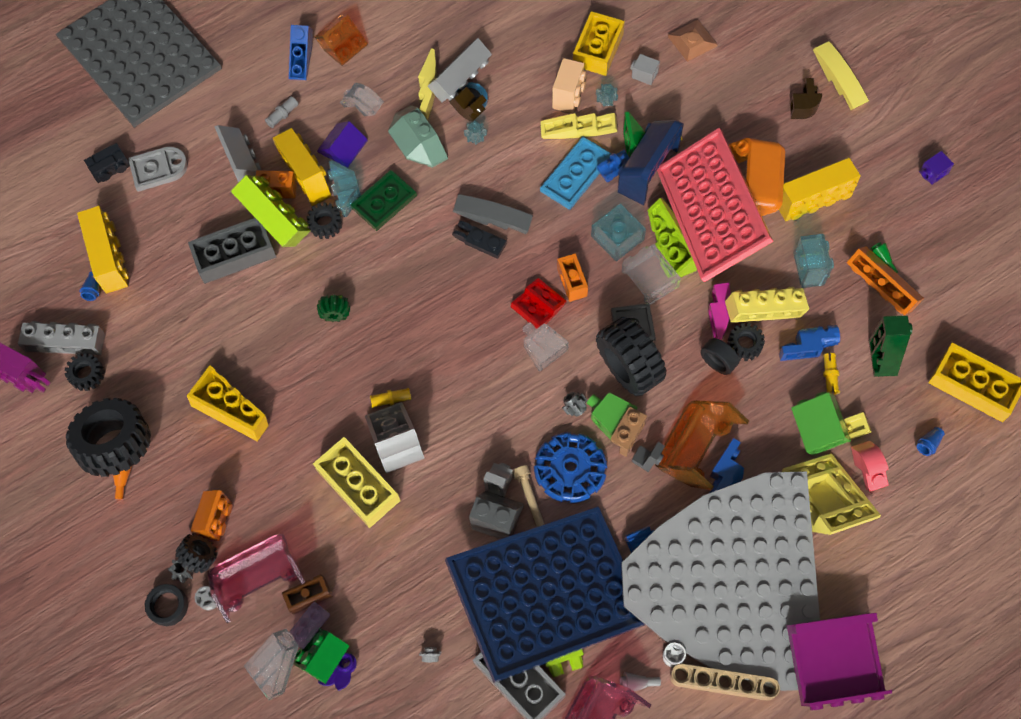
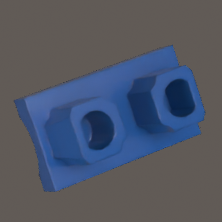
(611, 166)

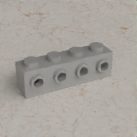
(459, 70)
(61, 338)

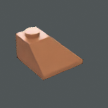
(692, 40)

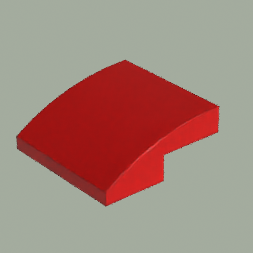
(538, 303)

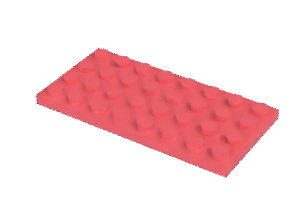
(713, 205)

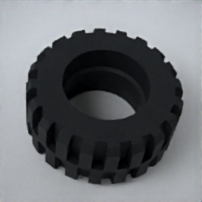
(631, 356)
(117, 453)

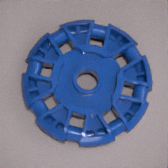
(567, 478)

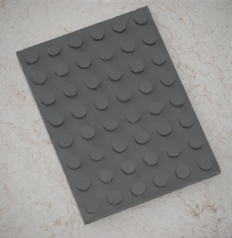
(138, 55)

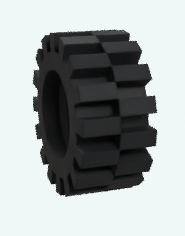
(321, 211)
(758, 341)
(77, 364)
(196, 553)

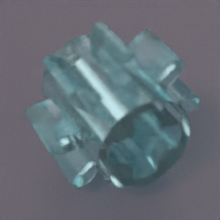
(606, 94)
(475, 132)

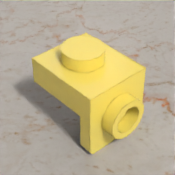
(857, 425)

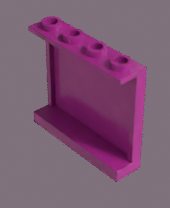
(836, 661)

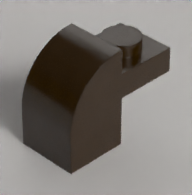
(807, 103)
(468, 105)

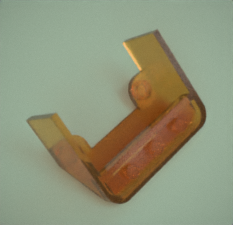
(692, 438)

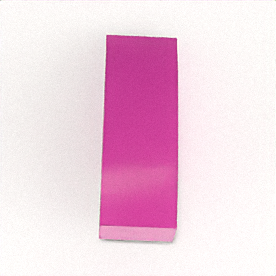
(718, 311)

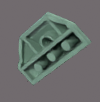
(416, 137)

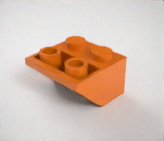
(211, 515)

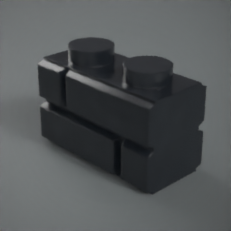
(107, 163)

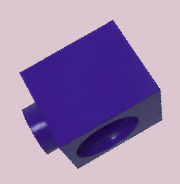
(936, 167)

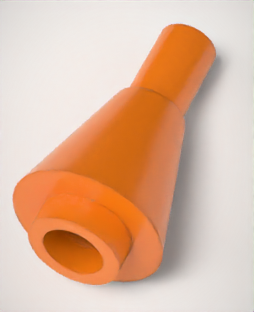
(120, 481)

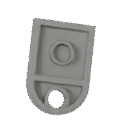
(157, 167)

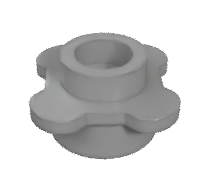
(430, 654)

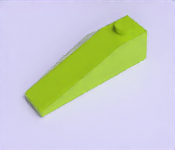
(670, 238)

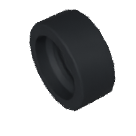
(720, 356)
(152, 597)

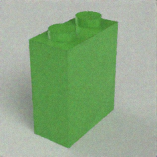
(820, 423)

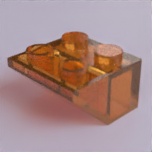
(341, 39)

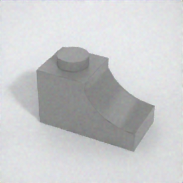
(498, 479)

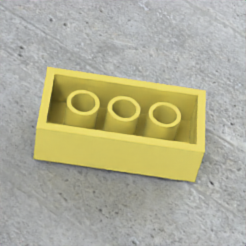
(356, 482)

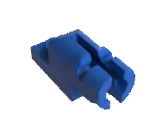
(810, 343)
(726, 470)

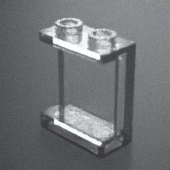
(651, 273)

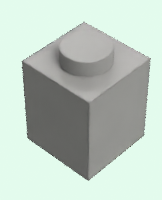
(645, 69)

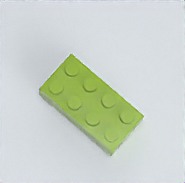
(271, 210)

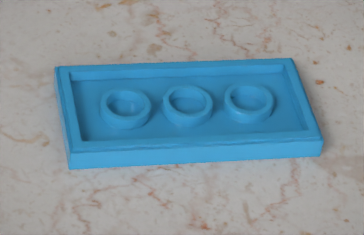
(575, 173)

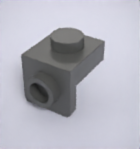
(646, 459)

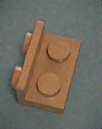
(628, 430)

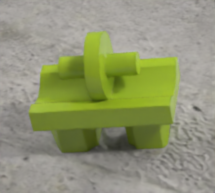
(575, 661)

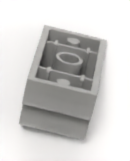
(394, 437)

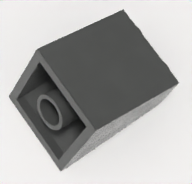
(495, 515)

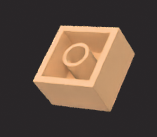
(569, 85)

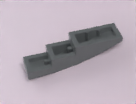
(493, 213)

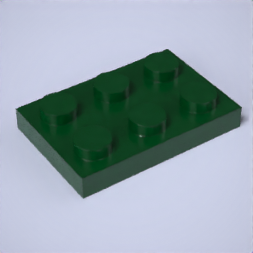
(383, 200)

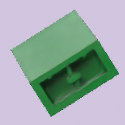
(321, 655)

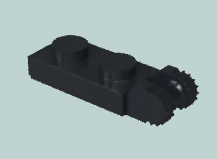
(480, 239)

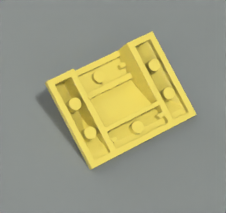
(834, 496)

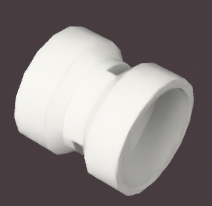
(673, 656)

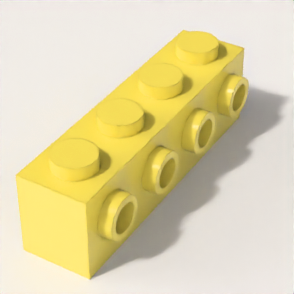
(766, 304)

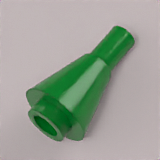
(883, 253)

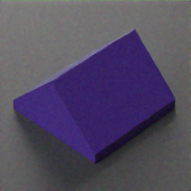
(343, 143)

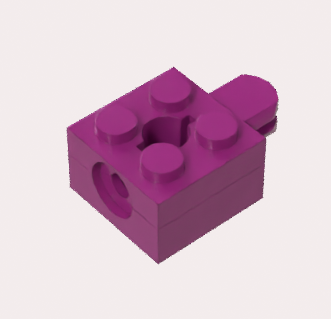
(21, 371)

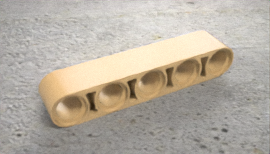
(734, 678)

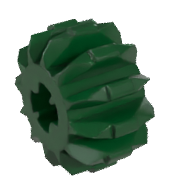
(333, 308)

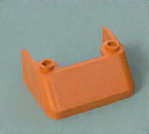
(764, 171)

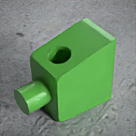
(608, 412)

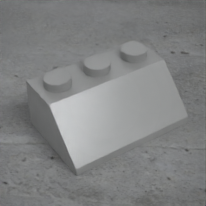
(237, 151)

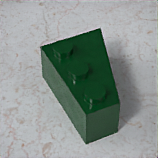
(889, 345)

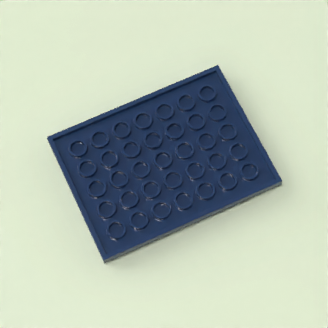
(543, 593)

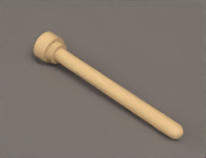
(522, 474)

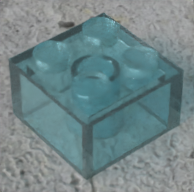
(618, 232)
(813, 260)

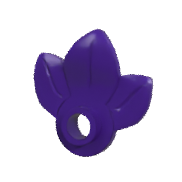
(342, 675)

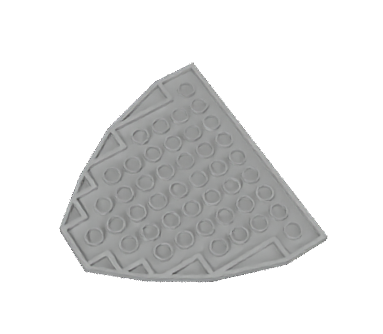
(731, 576)

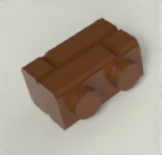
(303, 595)

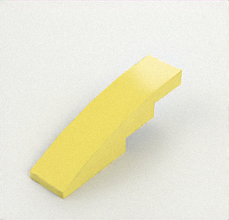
(840, 74)
(426, 76)
(576, 127)

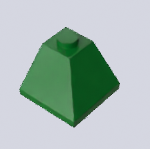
(632, 133)

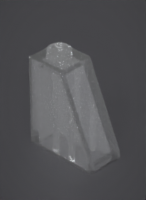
(273, 663)

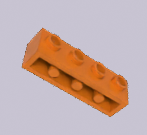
(885, 280)

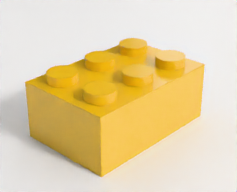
(599, 42)

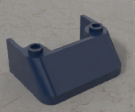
(647, 158)

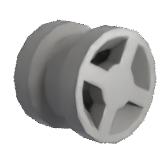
(202, 595)

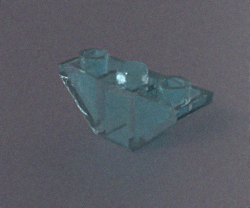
(344, 186)

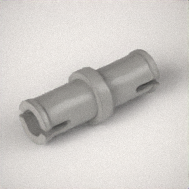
(281, 112)

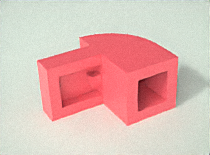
(872, 463)

